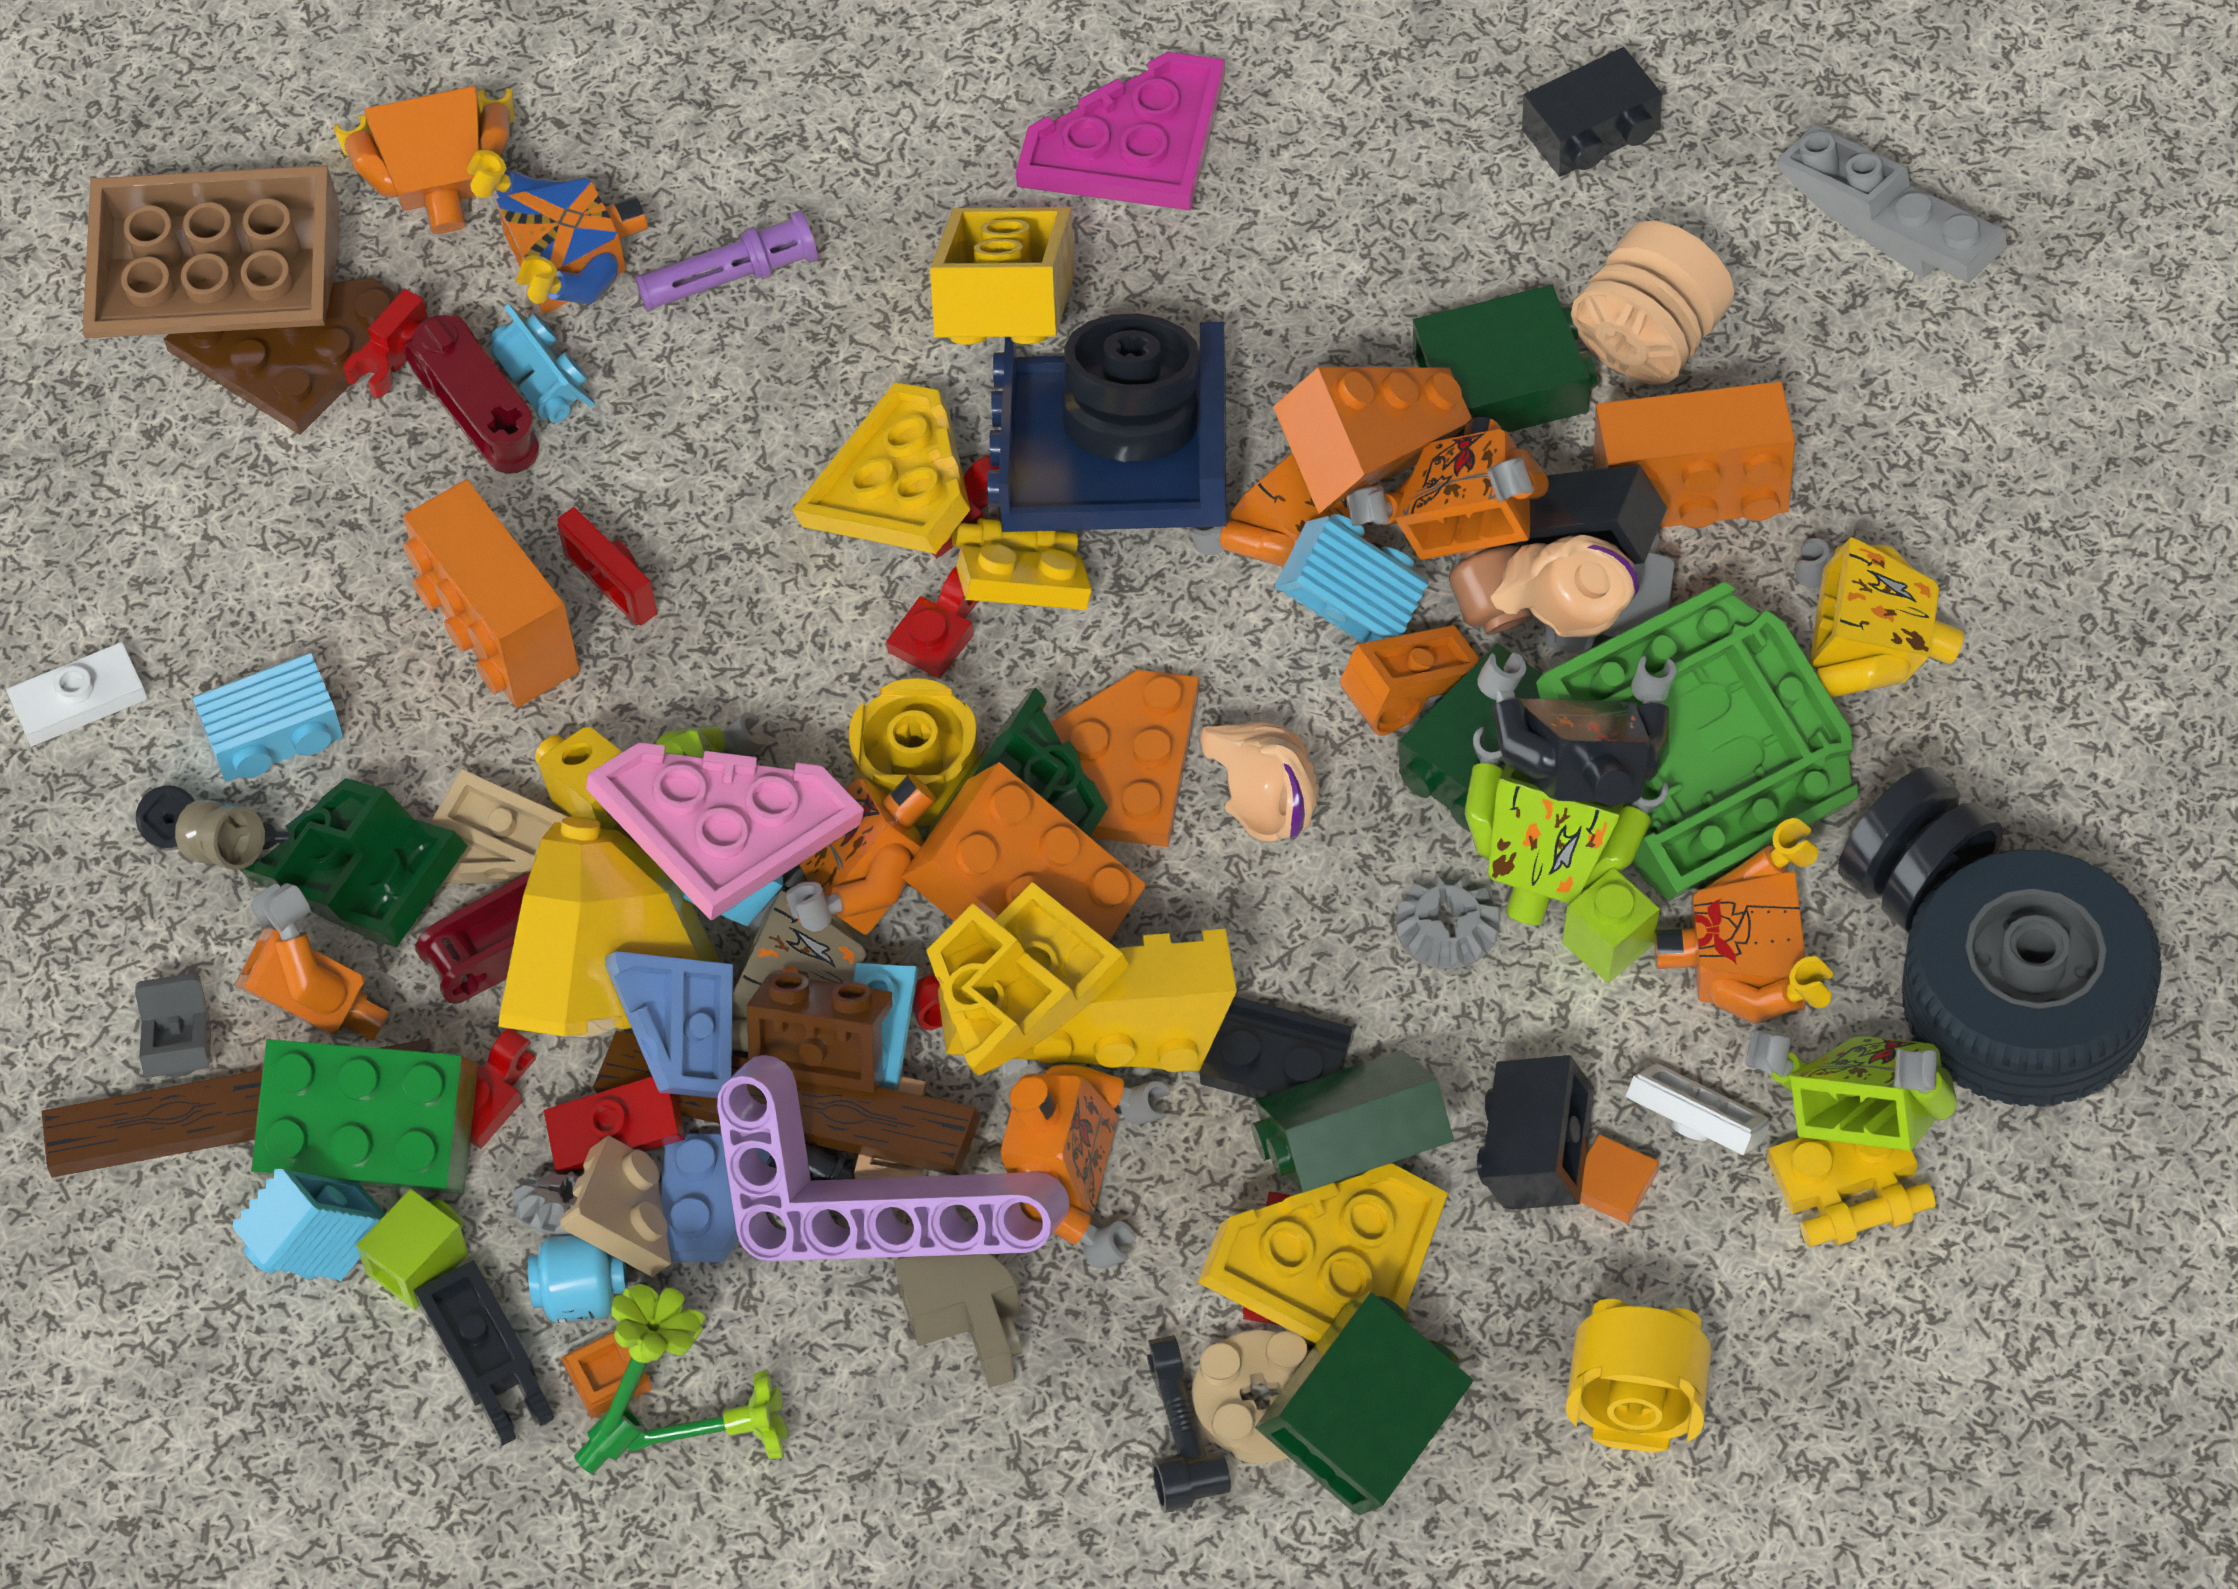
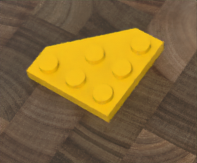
(894, 476)
(1326, 1249)

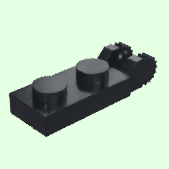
(481, 1345)

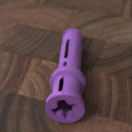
(760, 260)

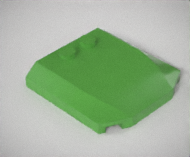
(1746, 734)

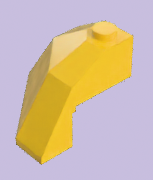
(582, 902)

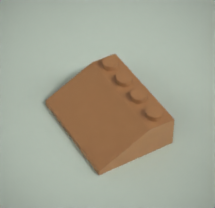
(210, 251)

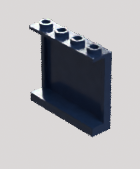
(1060, 487)

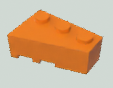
(1366, 424)

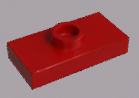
(607, 566)
(629, 1113)

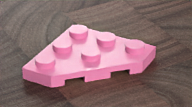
(722, 819)

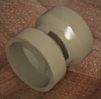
(220, 834)

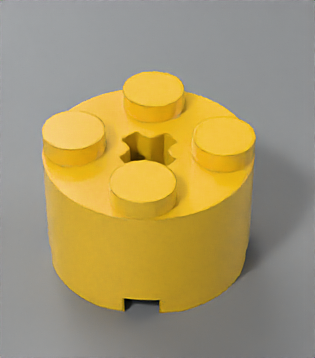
(918, 732)
(1639, 1375)

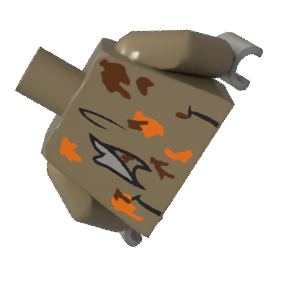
(787, 946)

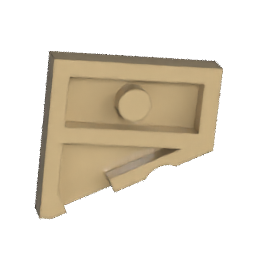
(496, 826)
(620, 1207)

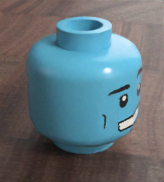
(574, 1279)

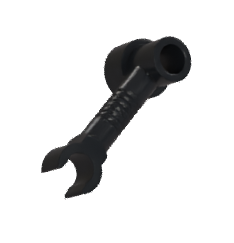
(1190, 1472)

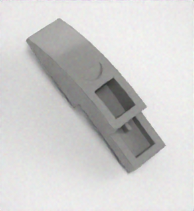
(1882, 207)

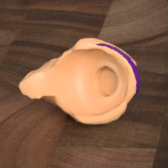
(1569, 584)
(1267, 777)

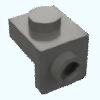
(173, 1026)

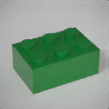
(366, 1115)

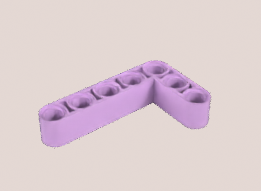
(863, 1202)

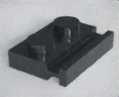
(1272, 1049)

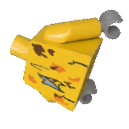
(1871, 616)

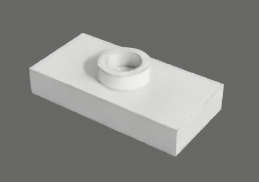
(76, 694)
(1698, 1110)

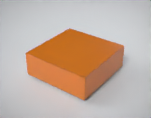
(1616, 1178)
(598, 1373)

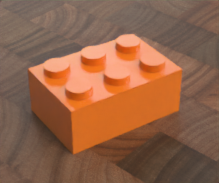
(1705, 451)
(489, 594)
(1004, 838)

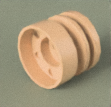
(1653, 302)

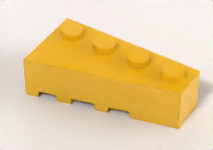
(1151, 1016)

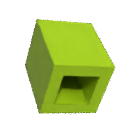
(1610, 925)
(413, 1246)

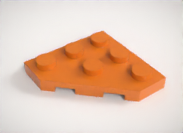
(1135, 751)

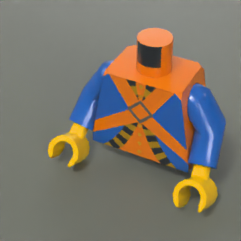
(558, 231)

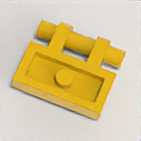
(1020, 566)
(1826, 1171)

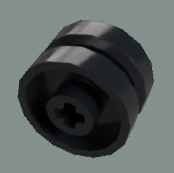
(1130, 387)
(1913, 841)

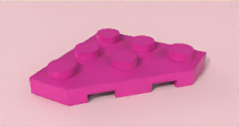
(1132, 137)

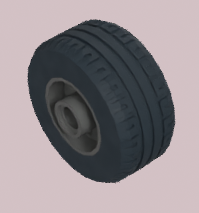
(2031, 976)

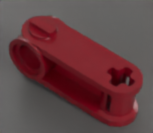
(473, 392)
(479, 941)

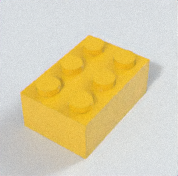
(1002, 274)

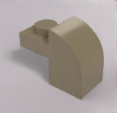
(959, 1296)

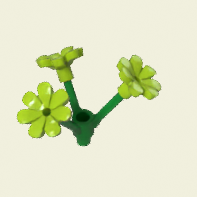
(649, 1329)

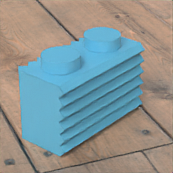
(1350, 580)
(268, 718)
(307, 1225)

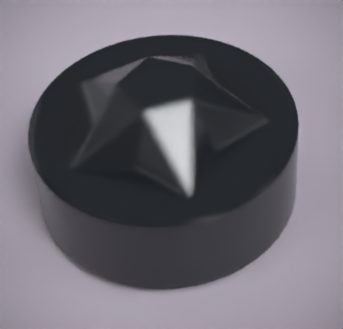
(159, 813)

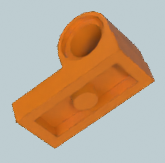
(1397, 674)

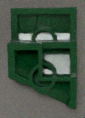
(1038, 757)
(362, 861)

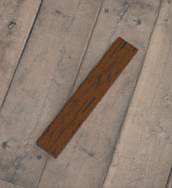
(159, 1121)
(875, 1125)

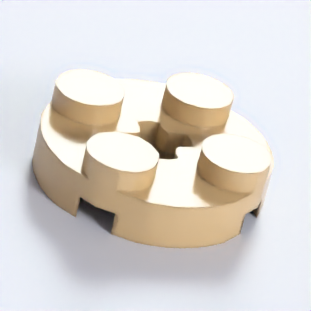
(1227, 1373)

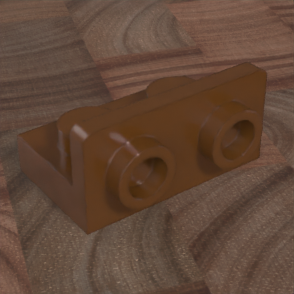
(820, 1029)

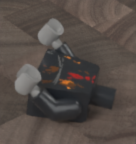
(1582, 745)

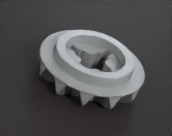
(1429, 940)
(544, 1200)

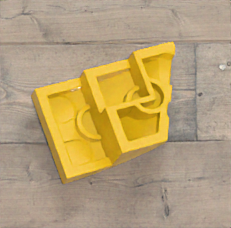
(1019, 975)

